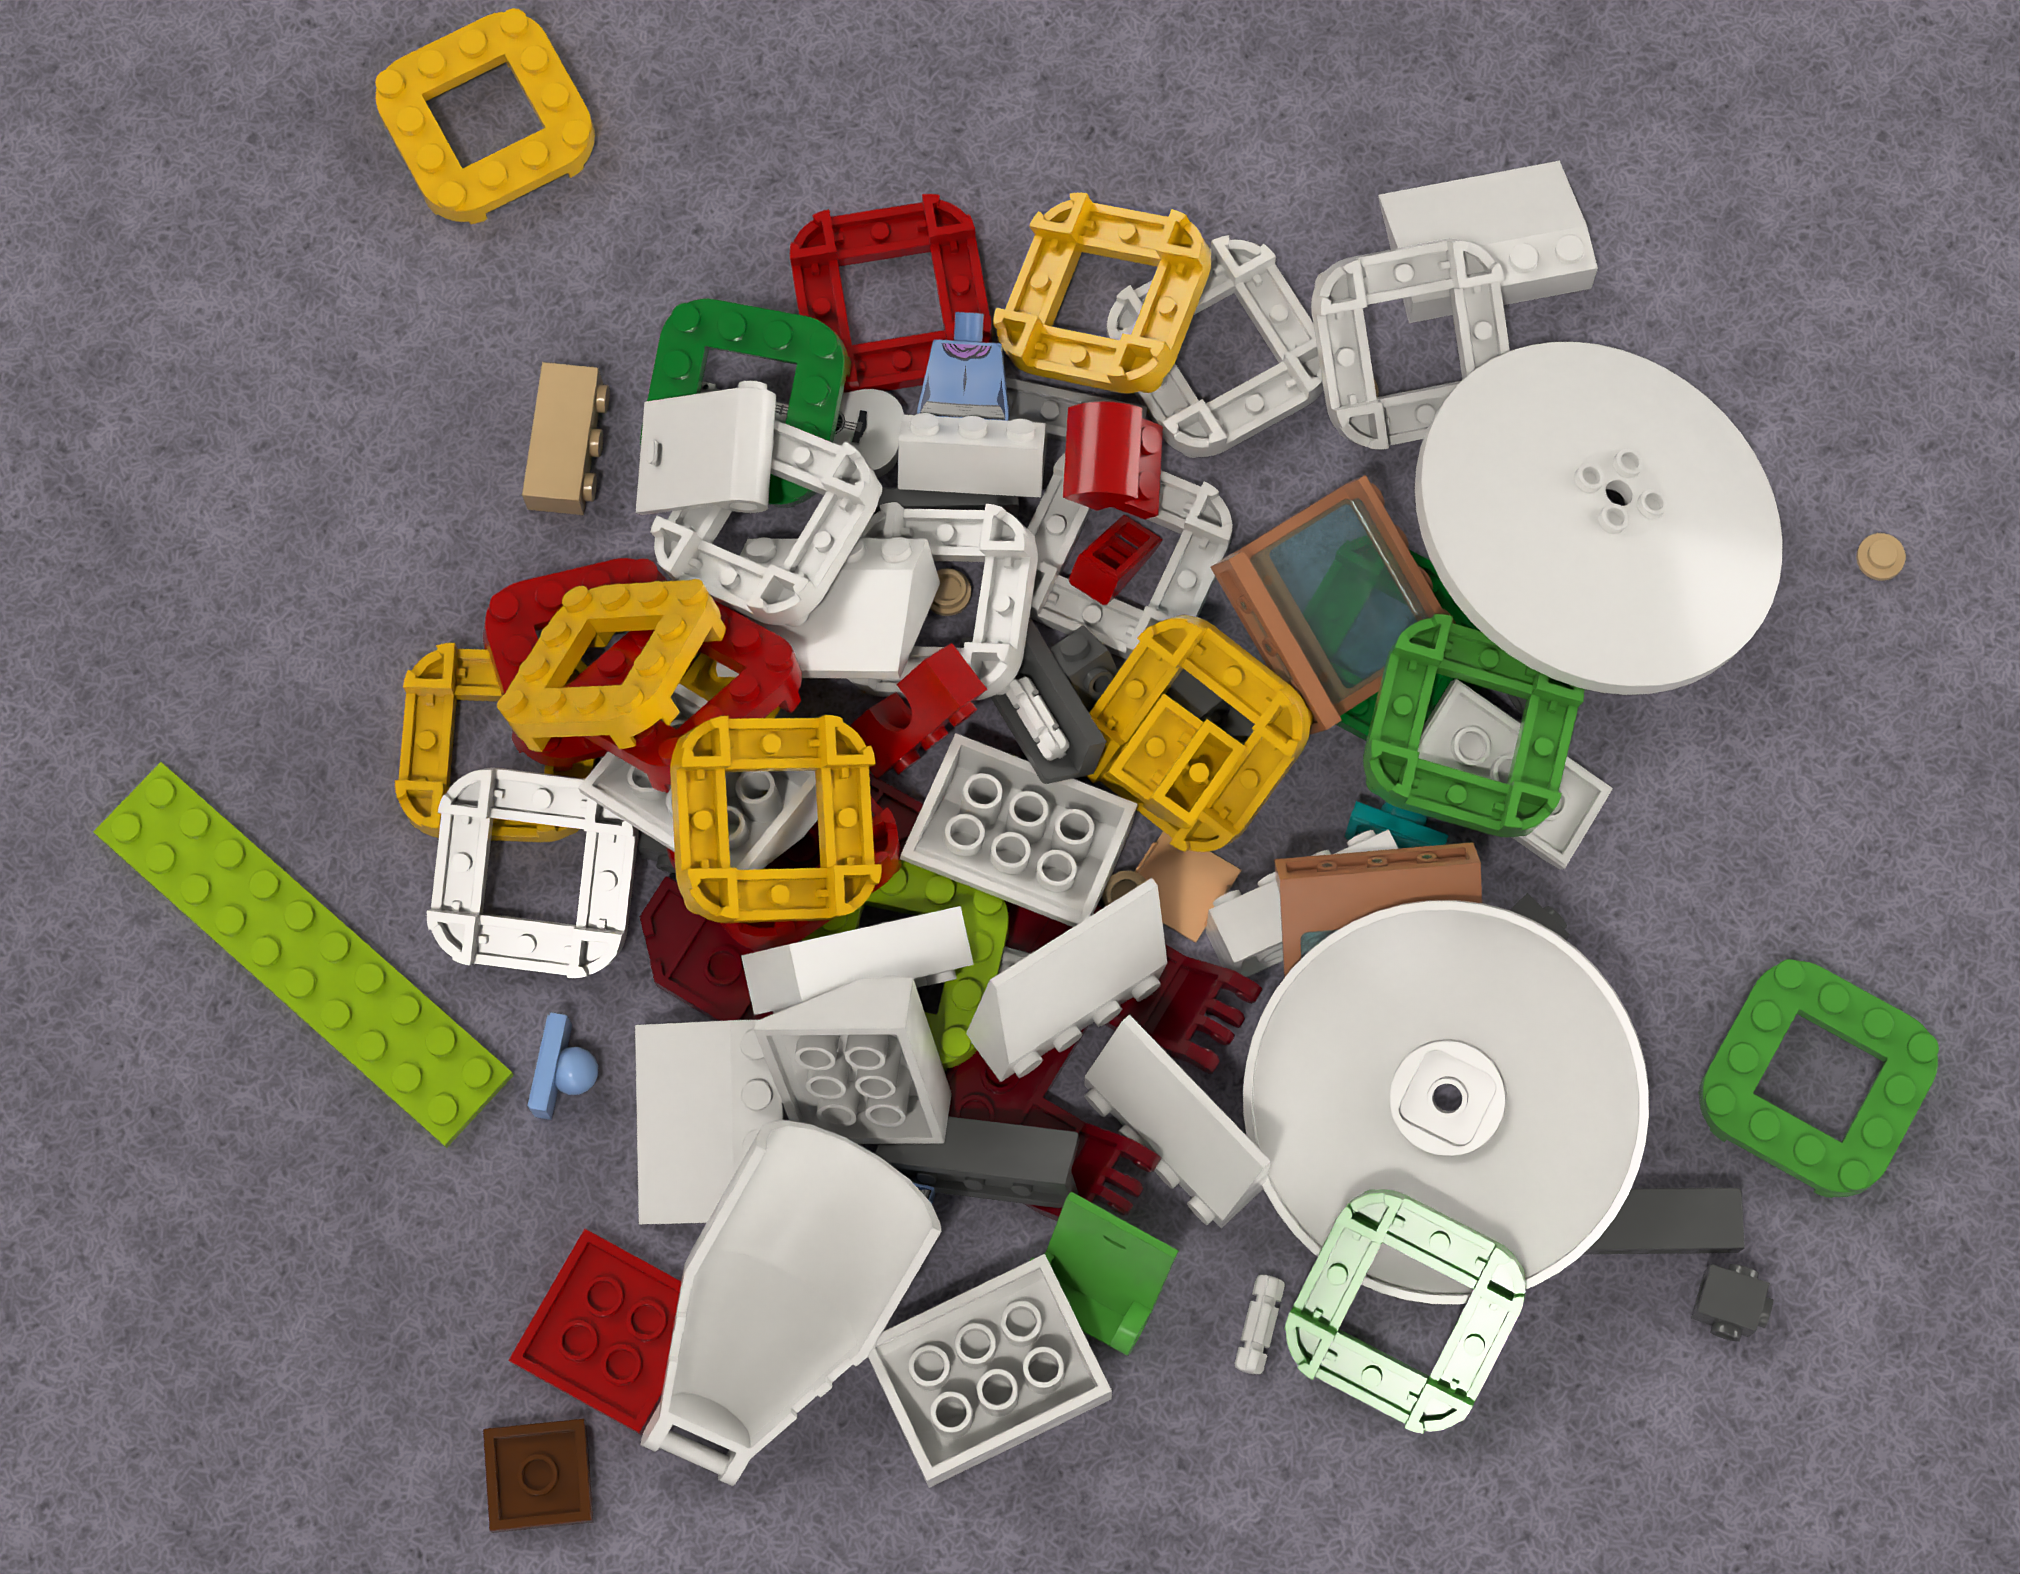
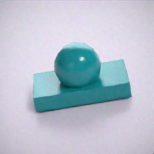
(1405, 826)

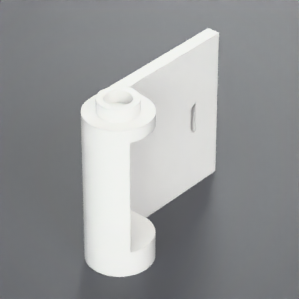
(707, 451)

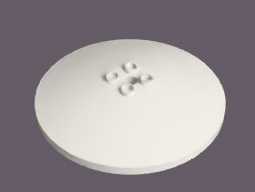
(1559, 571)
(1466, 1000)

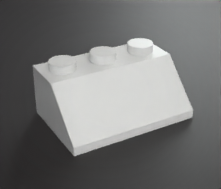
(971, 455)

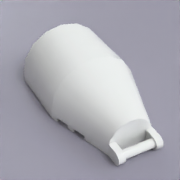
(785, 1290)

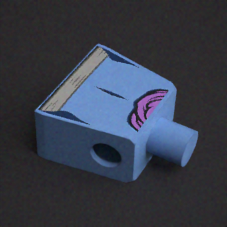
(965, 374)

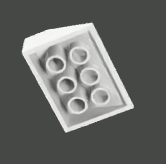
(1516, 215)
(867, 615)
(763, 807)
(1017, 837)
(1071, 984)
(860, 1063)
(698, 1112)
(1178, 1122)
(988, 1370)

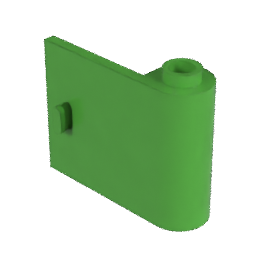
(1107, 1271)

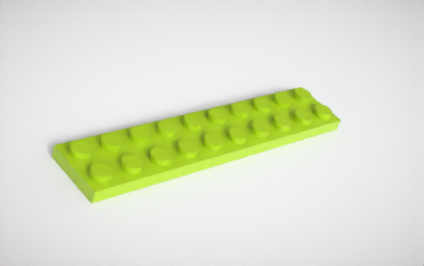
(304, 954)

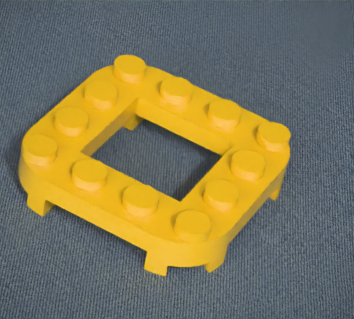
(512, 171)
(1122, 365)
(1241, 681)
(543, 709)
(429, 734)
(843, 813)

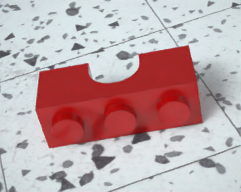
(938, 693)

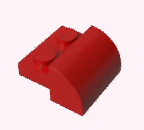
(1113, 458)

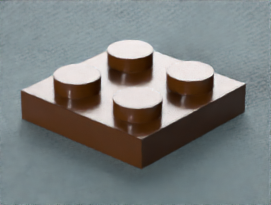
(538, 1475)

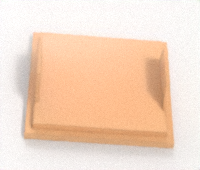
(1186, 884)

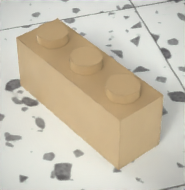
(565, 439)

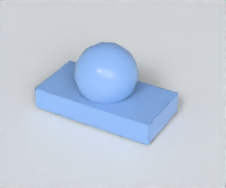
(559, 1067)

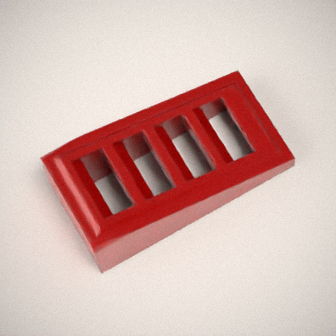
(1110, 562)

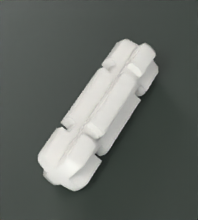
(1038, 719)
(1259, 1324)

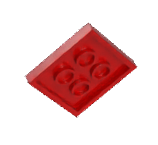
(604, 1332)

